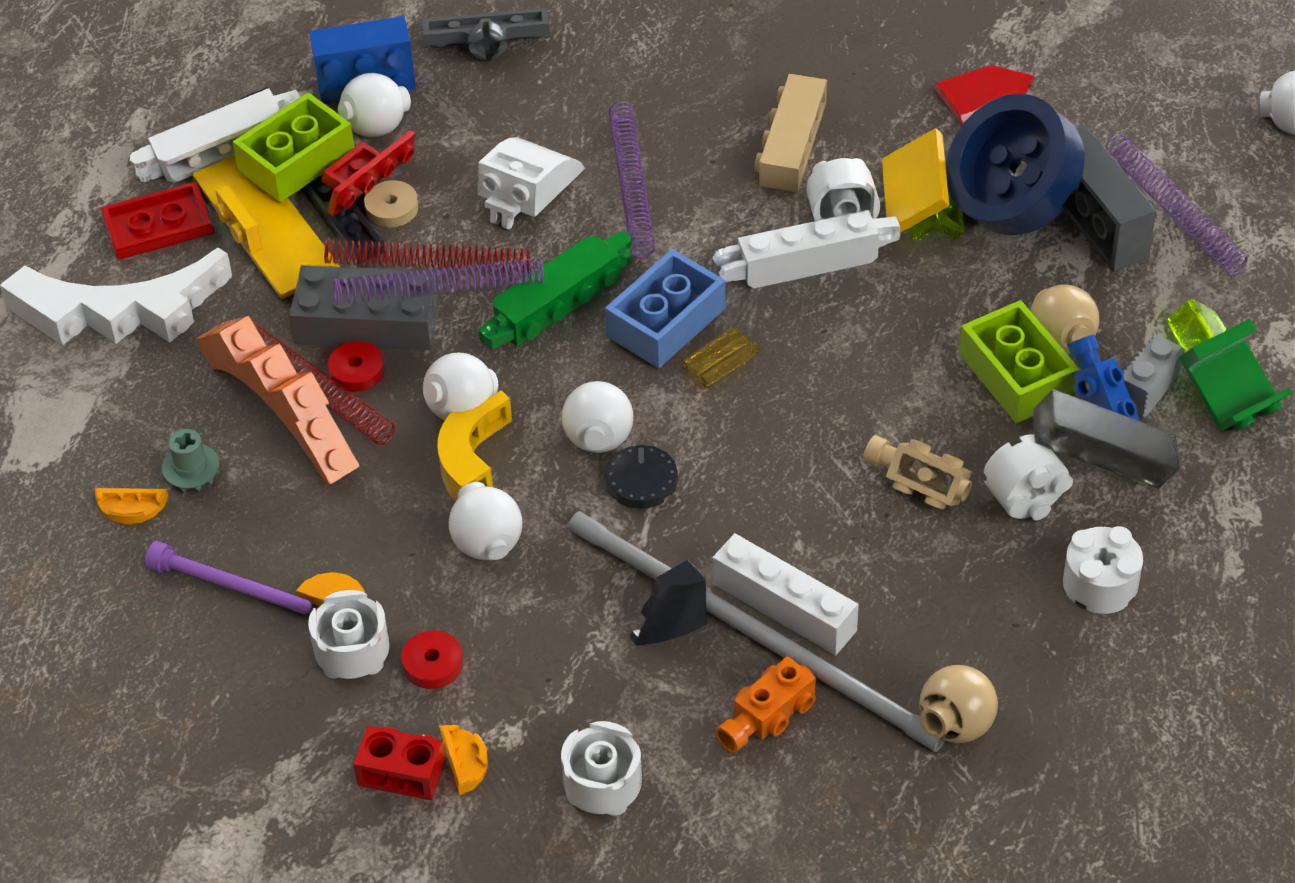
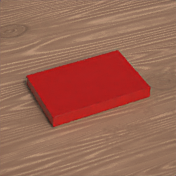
(157, 220)

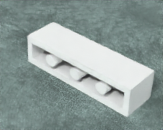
(785, 594)

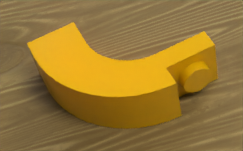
(462, 435)

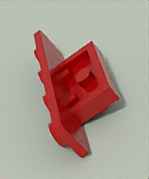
(362, 169)

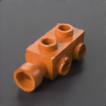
(768, 704)

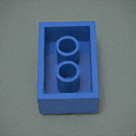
(359, 49)

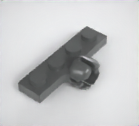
(486, 31)

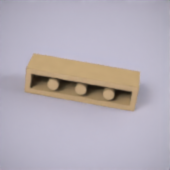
(791, 133)

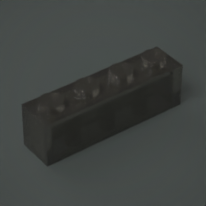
(1105, 439)

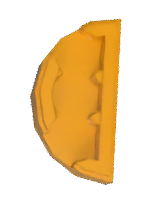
(130, 504)
(324, 584)
(466, 757)

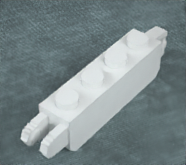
(205, 139)
(806, 249)

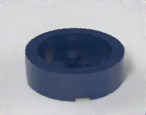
(992, 148)

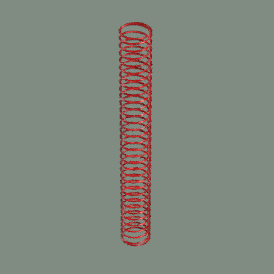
(423, 256)
(336, 399)

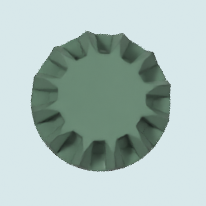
(189, 461)

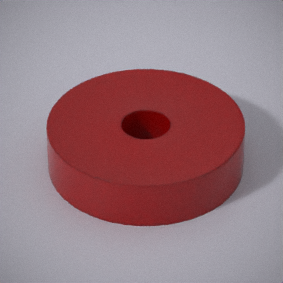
(360, 354)
(432, 673)

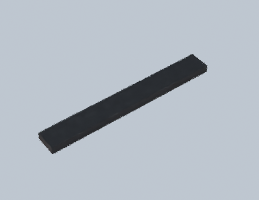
(345, 225)

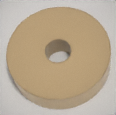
(391, 204)

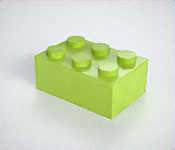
(293, 146)
(1016, 359)

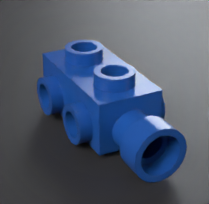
(1103, 377)

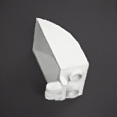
(522, 179)

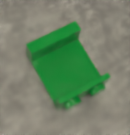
(1231, 378)

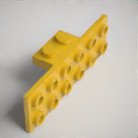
(268, 230)

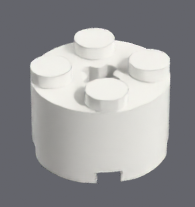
(841, 189)
(1026, 478)
(1103, 569)
(349, 635)
(601, 768)

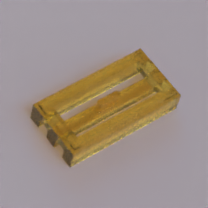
(716, 354)

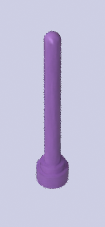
(162, 558)

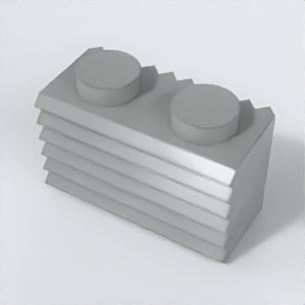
(1152, 373)

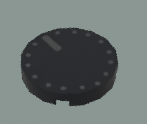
(641, 476)

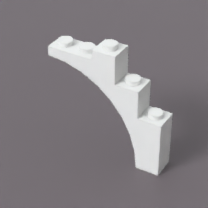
(115, 311)

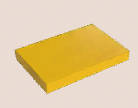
(916, 180)

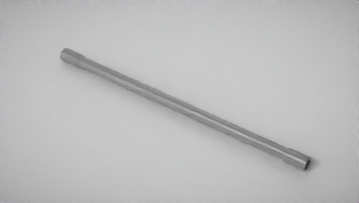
(908, 722)

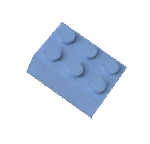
(665, 308)

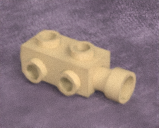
(929, 479)

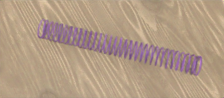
(621, 178)
(1239, 256)
(335, 287)

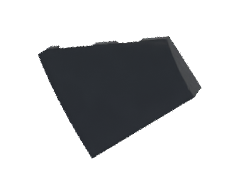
(674, 606)

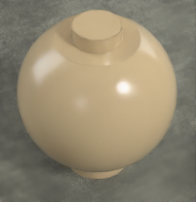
(1066, 313)
(958, 703)

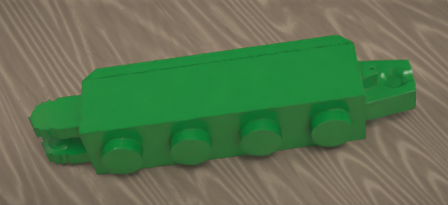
(568, 282)

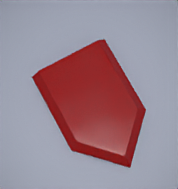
(975, 88)

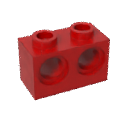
(398, 770)

